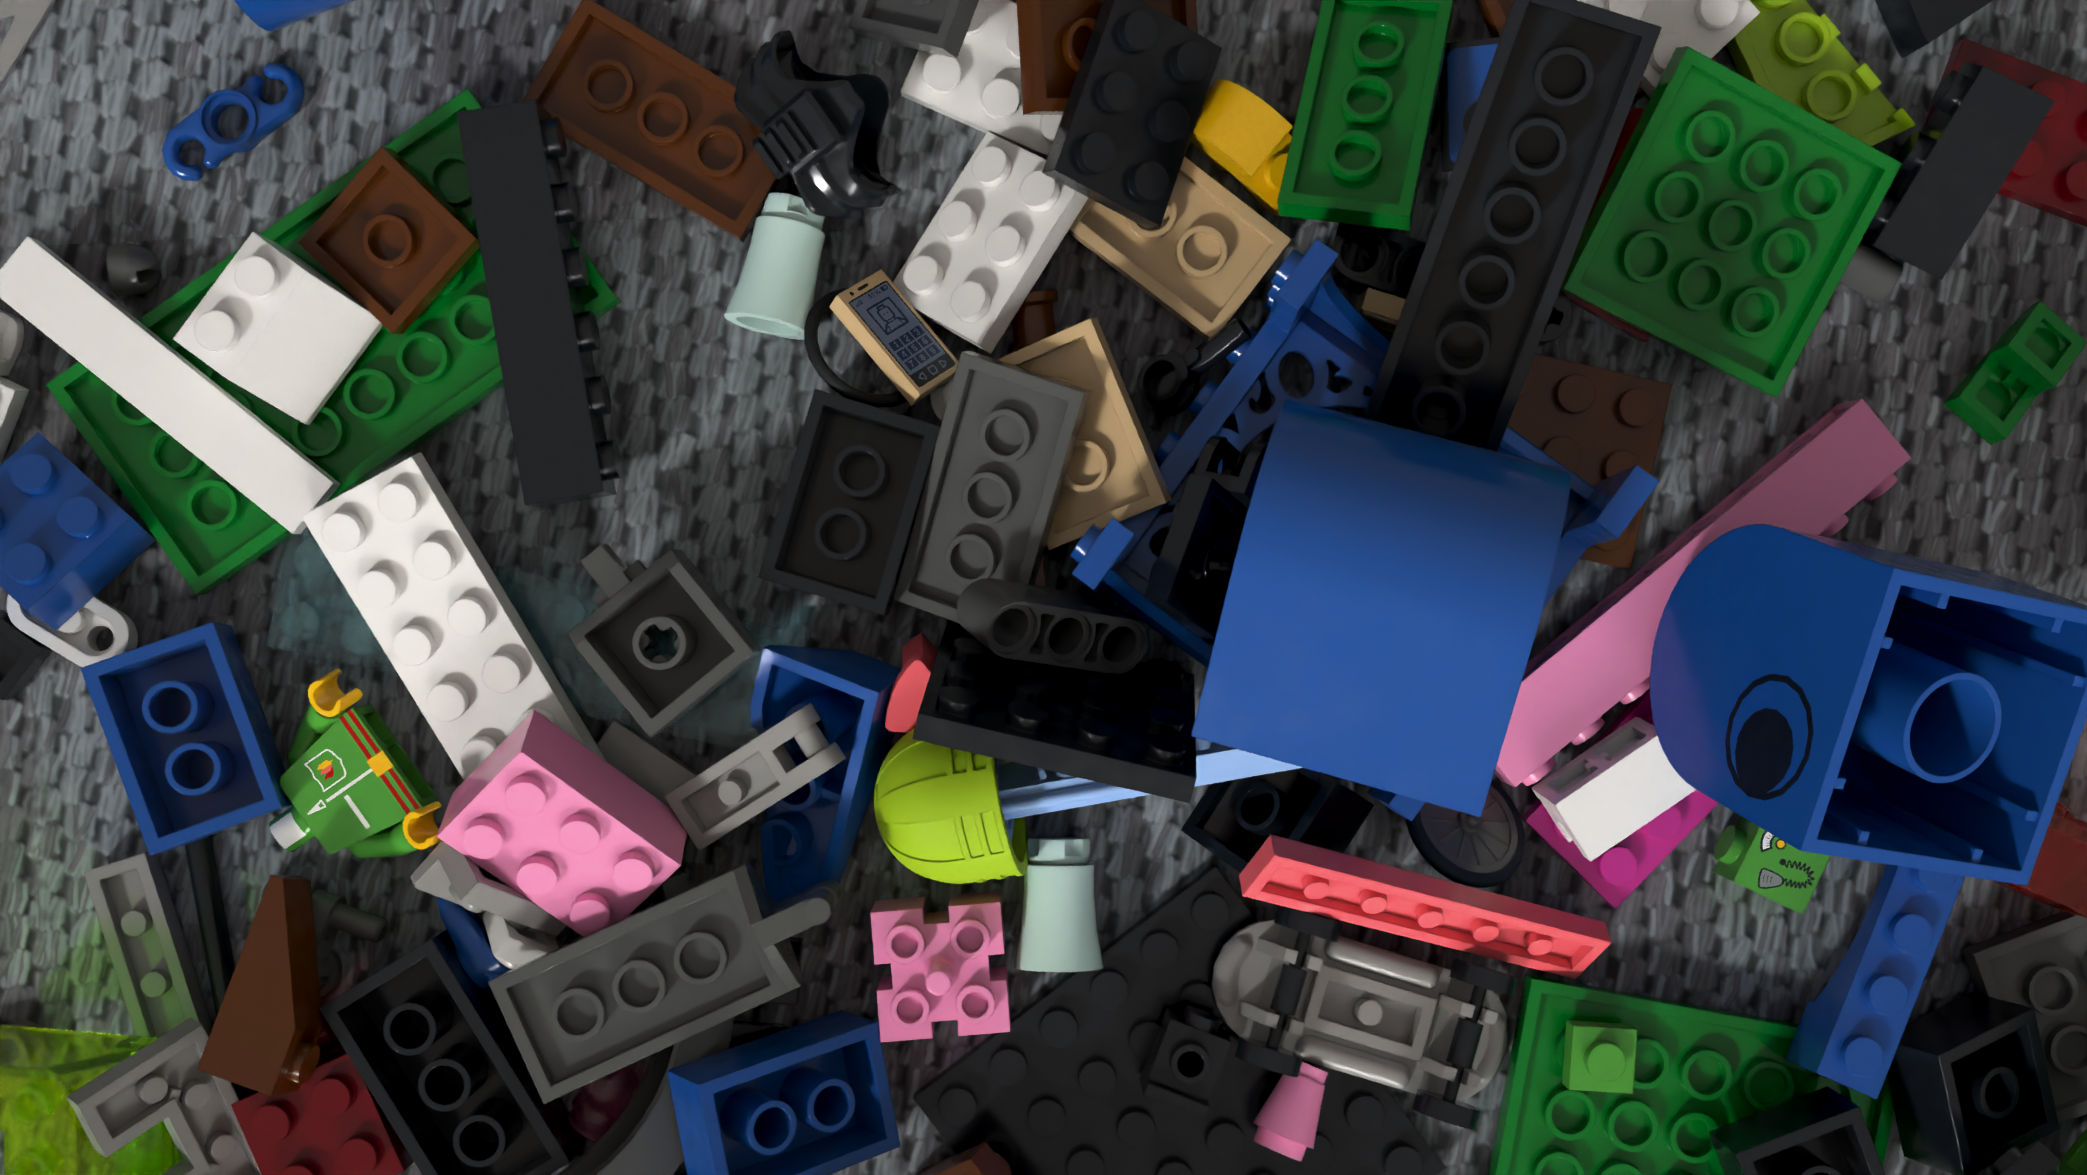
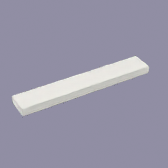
(163, 385)

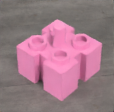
(940, 966)

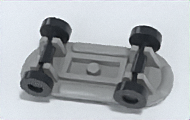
(1364, 1011)

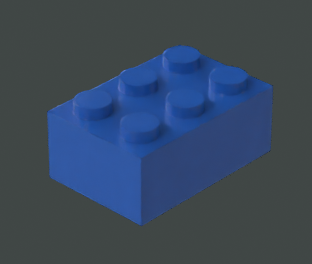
(188, 736)
(788, 1102)

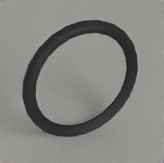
(826, 373)

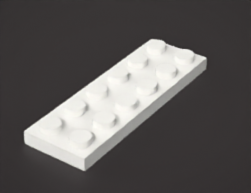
(440, 612)

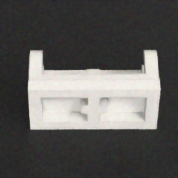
(1612, 789)

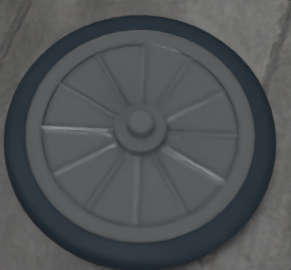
(1470, 847)

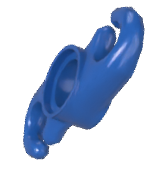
(203, 122)
(470, 943)

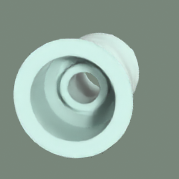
(779, 269)
(1058, 908)

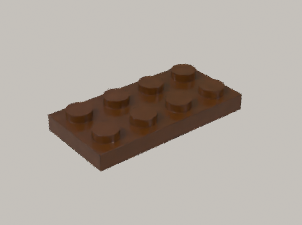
(655, 118)

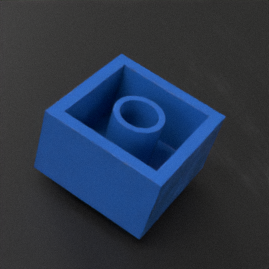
(59, 534)

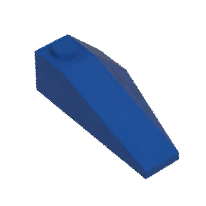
(816, 826)

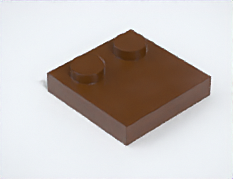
(391, 240)

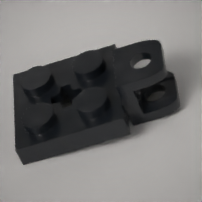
(1204, 536)

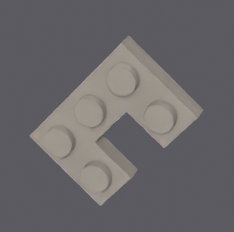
(166, 1086)

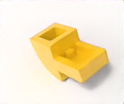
(1244, 138)

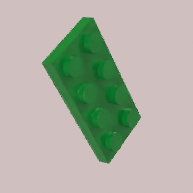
(1366, 112)

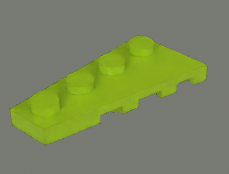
(1804, 63)

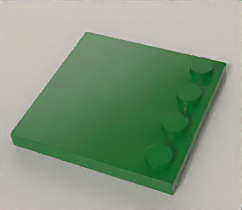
(1728, 222)

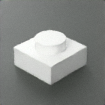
(516, 946)

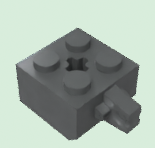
(623, 636)

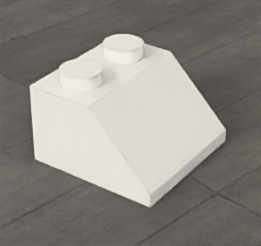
(279, 329)

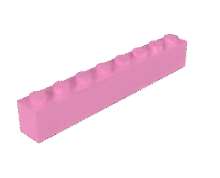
(1611, 646)

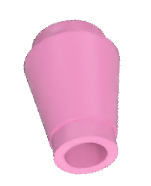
(1292, 1113)

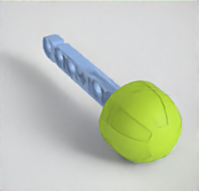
(965, 812)

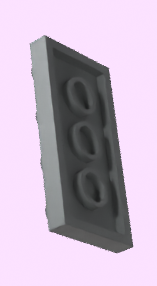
(990, 482)

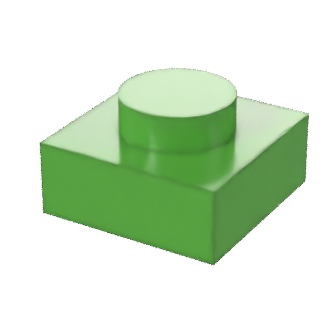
(1599, 1056)

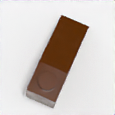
(273, 1001)

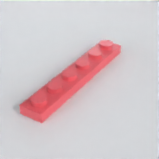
(1422, 907)

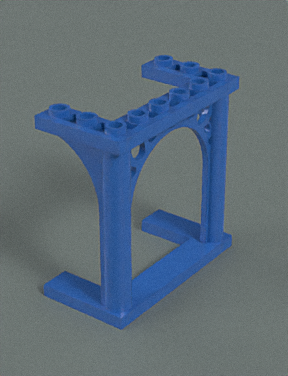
(1321, 325)

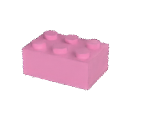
(564, 827)

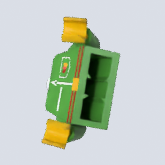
(352, 782)

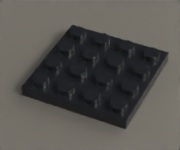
(1064, 720)

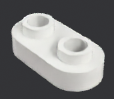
(78, 635)

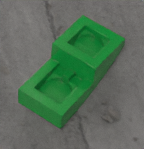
(2014, 371)

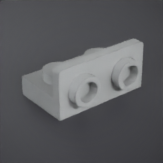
(463, 882)

